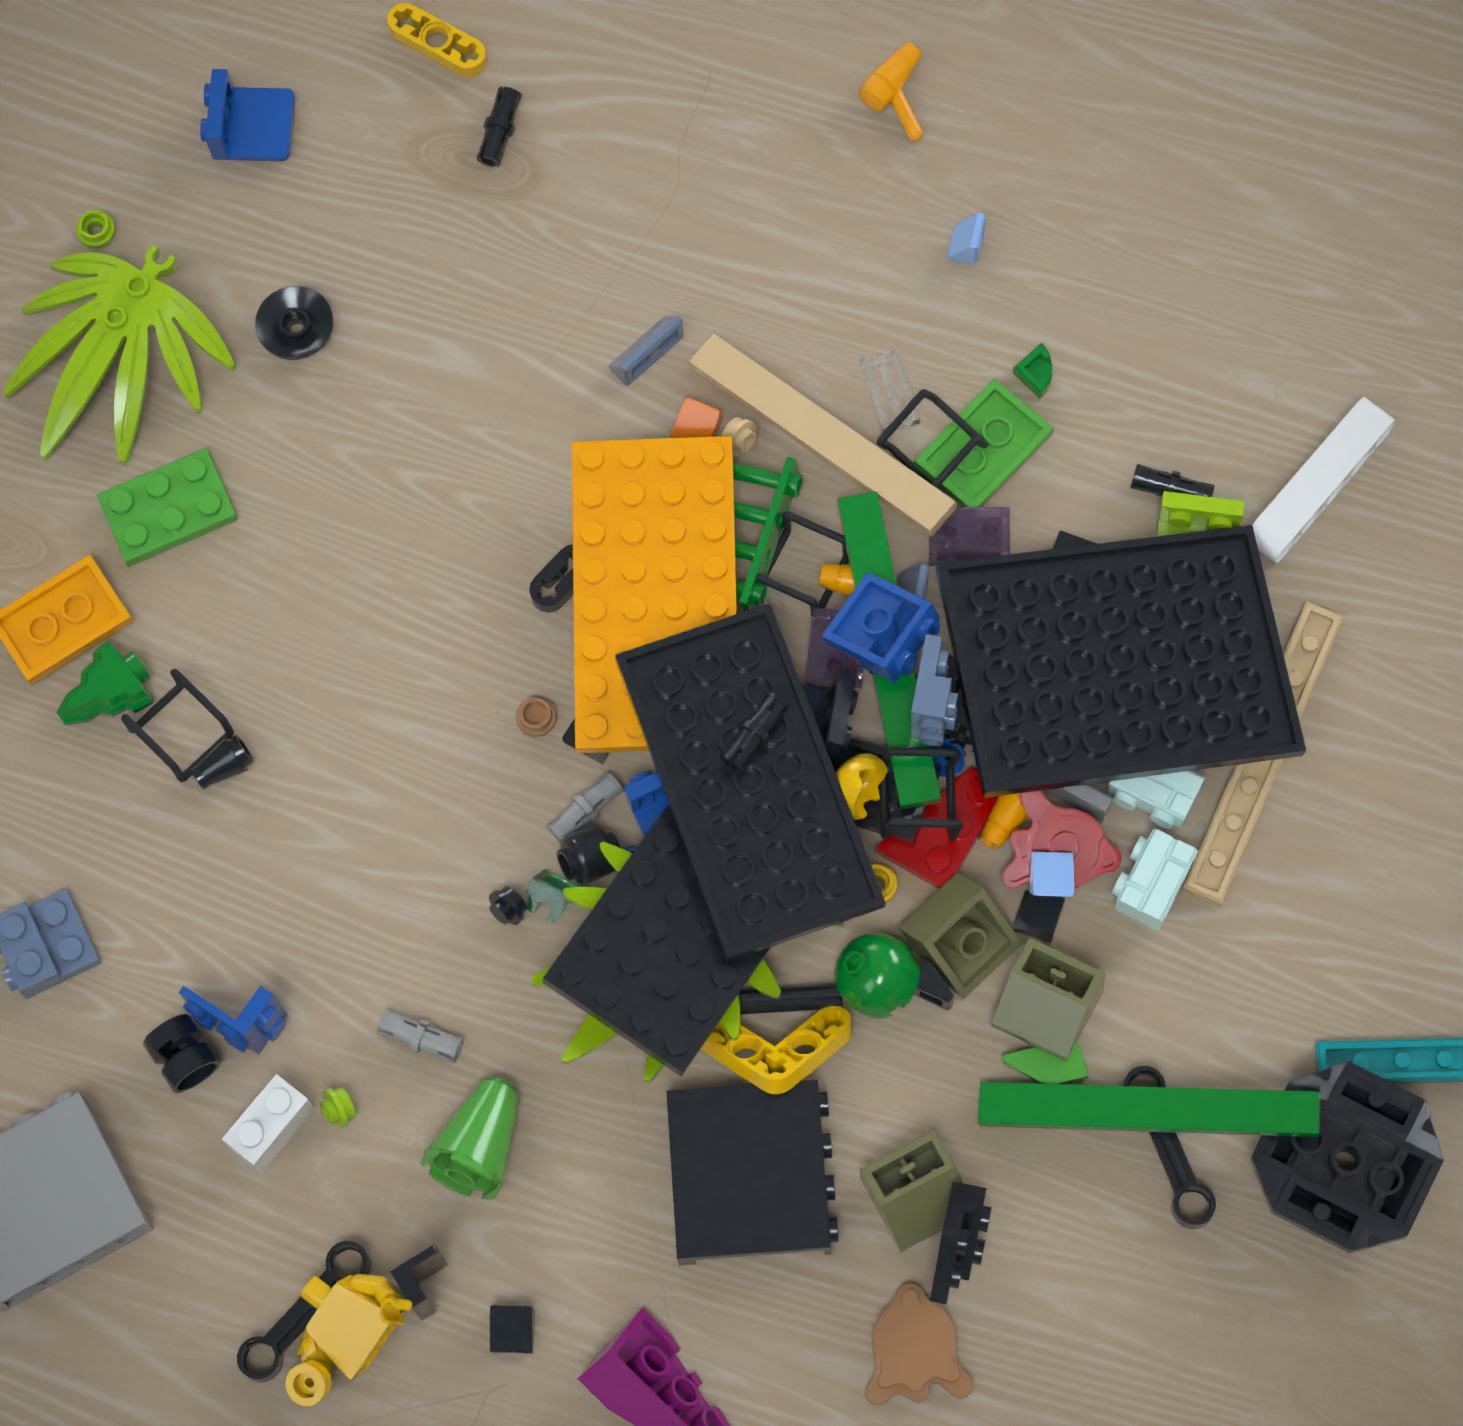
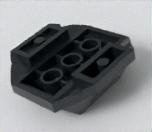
(1393, 1153)

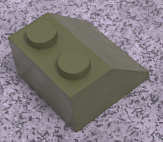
(961, 934)

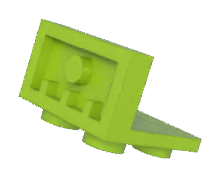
(1196, 513)

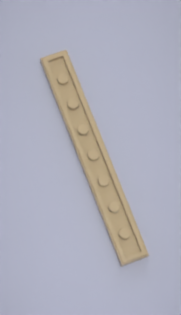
(823, 434)
(1253, 781)

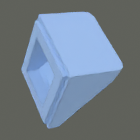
(967, 239)
(1052, 874)

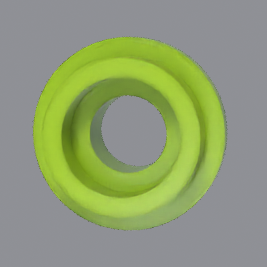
(94, 219)
(337, 1107)

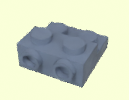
(933, 702)
(44, 944)

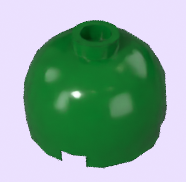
(876, 974)

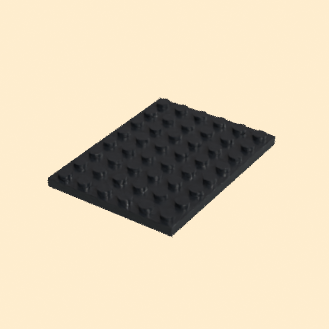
(1119, 660)

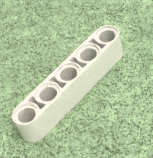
(1321, 479)

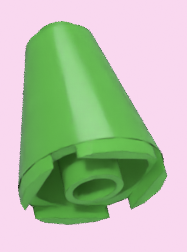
(476, 1141)

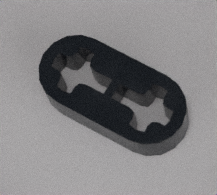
(548, 576)

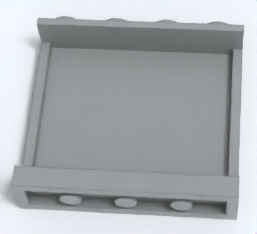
(59, 1199)

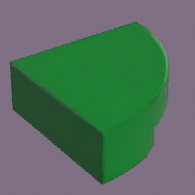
(1035, 370)

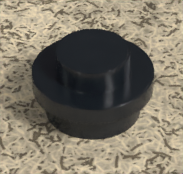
(507, 906)

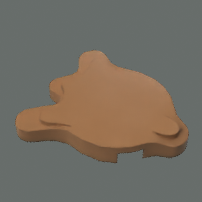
(913, 1349)

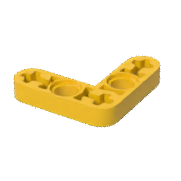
(782, 1056)

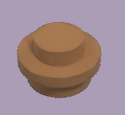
(536, 716)

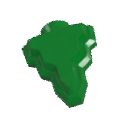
(107, 687)

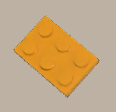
(61, 619)

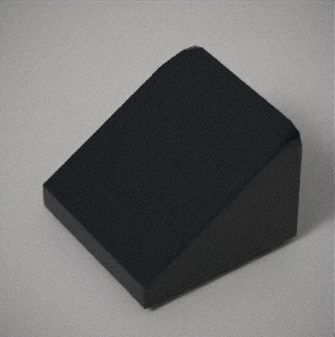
(1039, 916)
(933, 988)
(511, 1329)

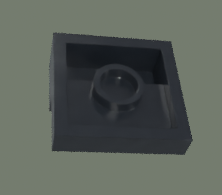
(959, 1240)

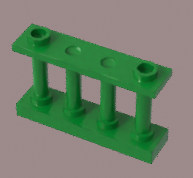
(787, 486)

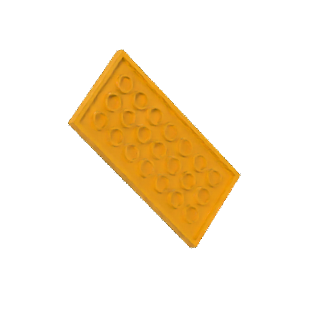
(645, 564)

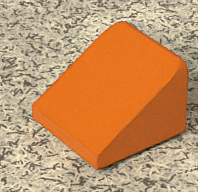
(696, 420)

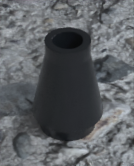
(223, 762)

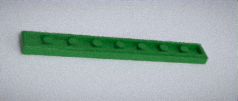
(869, 552)
(1150, 1109)

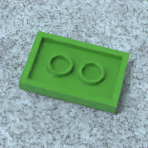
(1012, 437)
(167, 507)

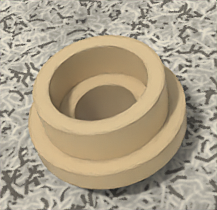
(743, 435)

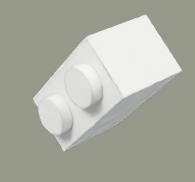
(268, 1123)

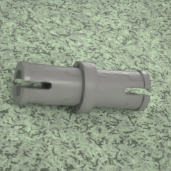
(585, 806)
(420, 1036)

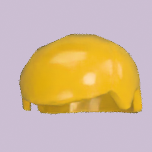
(860, 781)

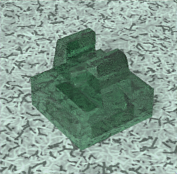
(549, 889)

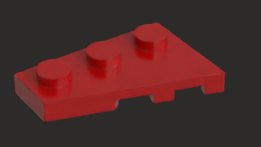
(934, 855)

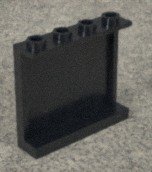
(750, 1172)

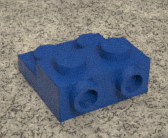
(882, 627)

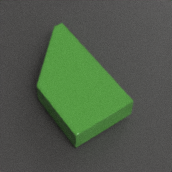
(1047, 1068)

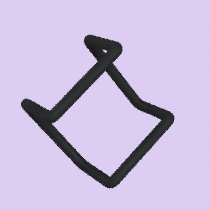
(976, 439)
(787, 518)
(136, 727)
(954, 826)

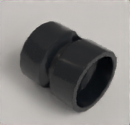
(179, 1050)

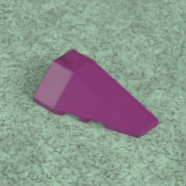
(645, 1380)

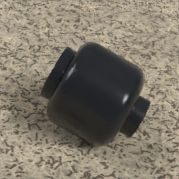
(581, 855)

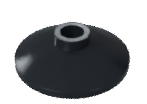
(291, 307)

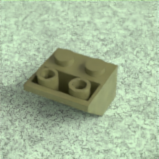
(1048, 999)
(912, 1189)

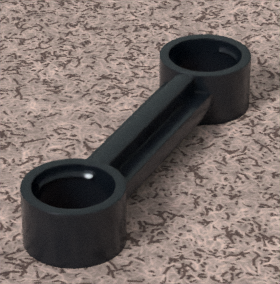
(1175, 1161)
(296, 1318)

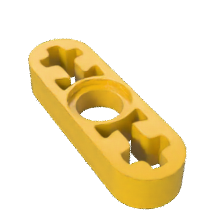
(445, 54)

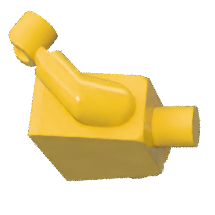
(346, 1331)

